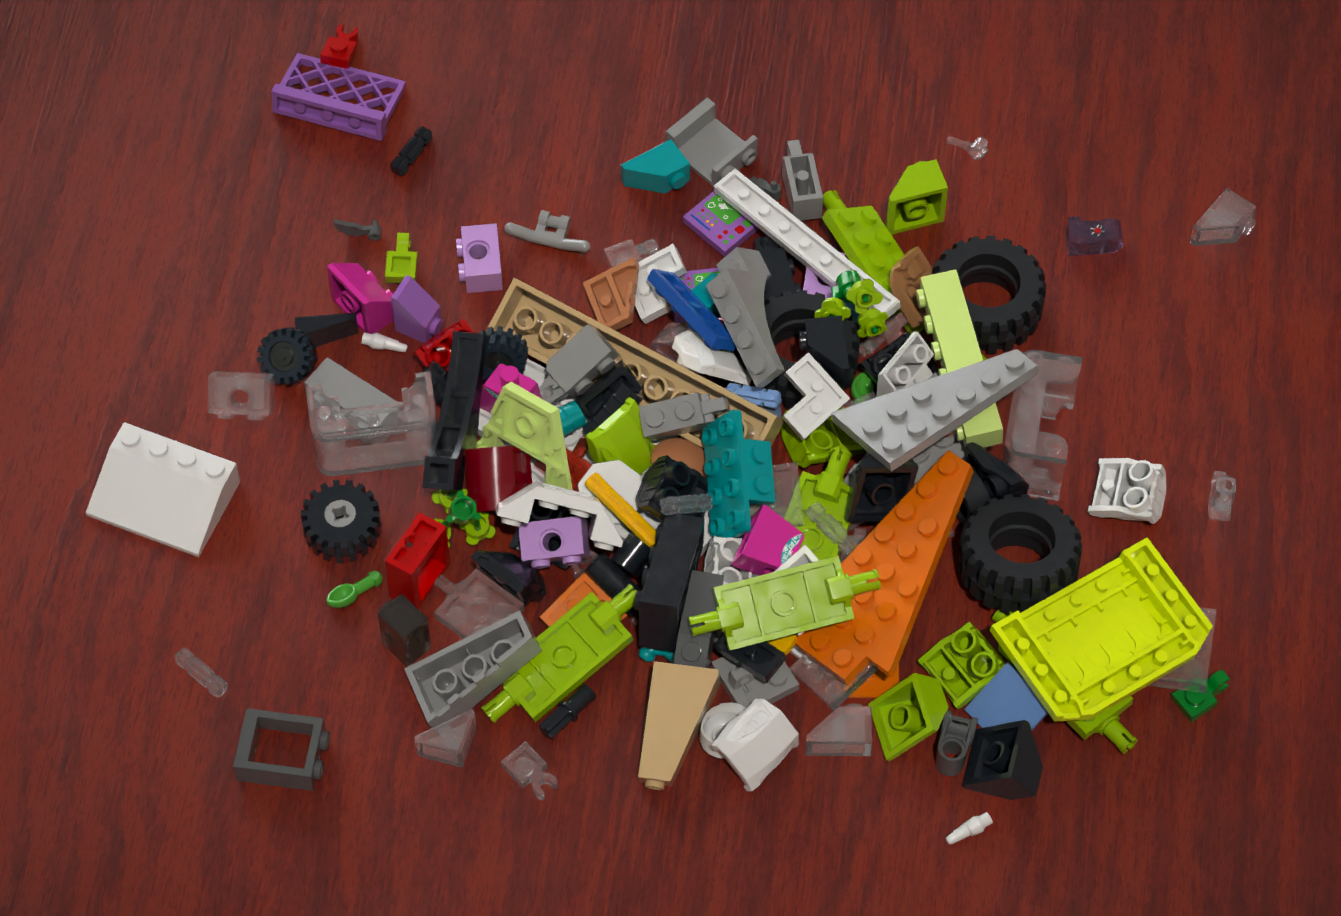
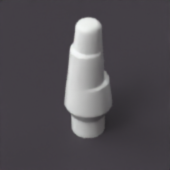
(381, 342)
(970, 828)

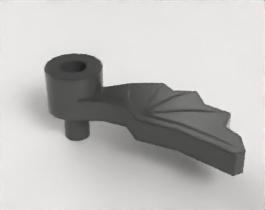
(773, 190)
(351, 228)

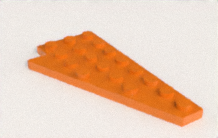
(905, 554)

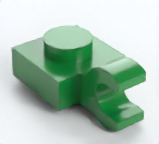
(1197, 704)

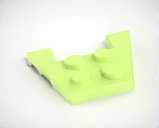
(531, 427)

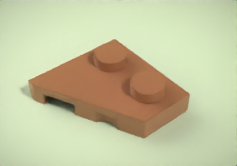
(614, 294)

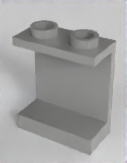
(710, 145)

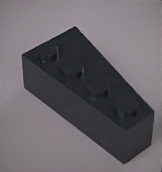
(668, 579)

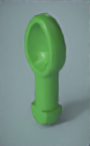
(861, 385)
(347, 593)

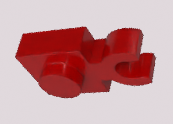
(340, 49)

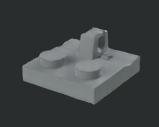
(745, 687)

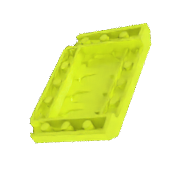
(1105, 635)

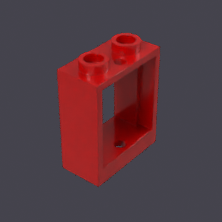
(416, 568)

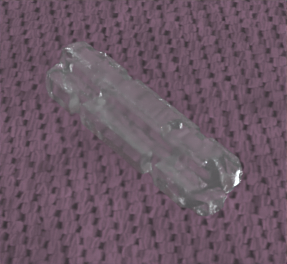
(686, 504)
(831, 528)
(201, 672)

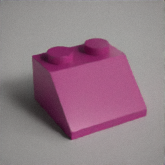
(360, 293)

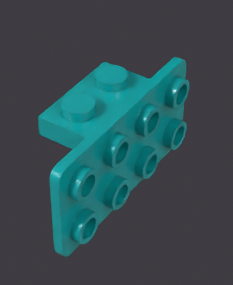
(737, 475)

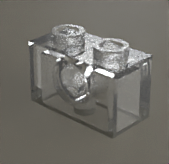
(256, 385)

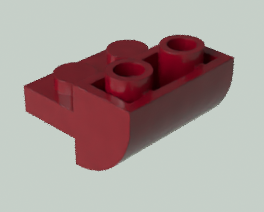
(496, 474)

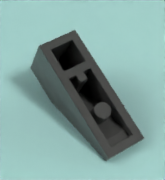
(699, 600)

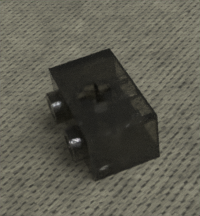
(404, 630)

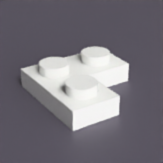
(647, 301)
(820, 395)

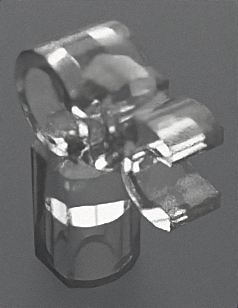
(1221, 496)

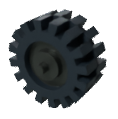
(504, 349)
(287, 355)

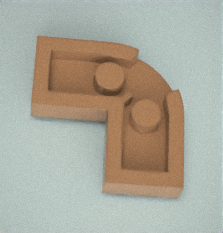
(906, 280)

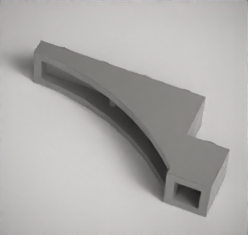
(740, 301)

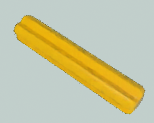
(621, 509)

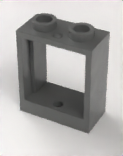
(278, 775)

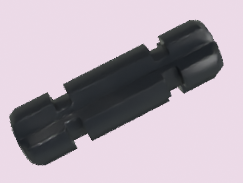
(411, 151)

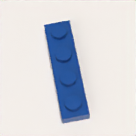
(692, 309)

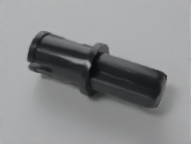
(567, 711)

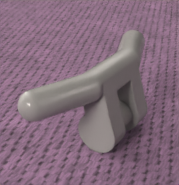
(548, 238)

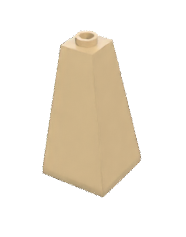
(674, 715)

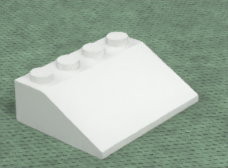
(162, 489)

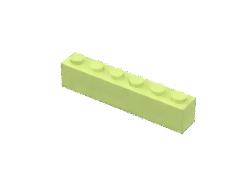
(956, 347)

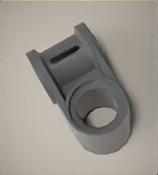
(955, 738)

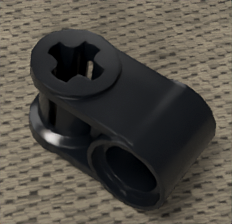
(632, 556)

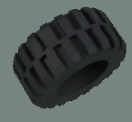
(1011, 269)
(785, 320)
(1018, 523)

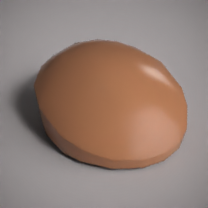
(681, 450)

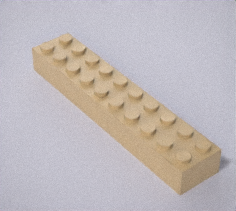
(551, 324)

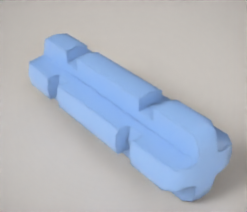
(757, 395)

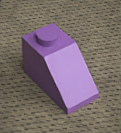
(415, 311)

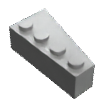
(471, 668)

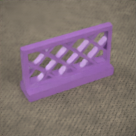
(332, 110)

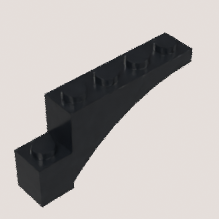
(458, 415)

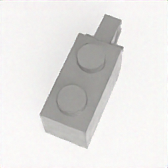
(801, 183)
(577, 365)
(680, 415)

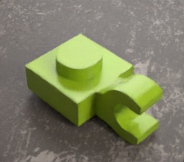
(402, 261)

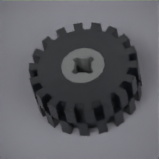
(345, 535)

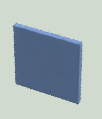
(1006, 700)

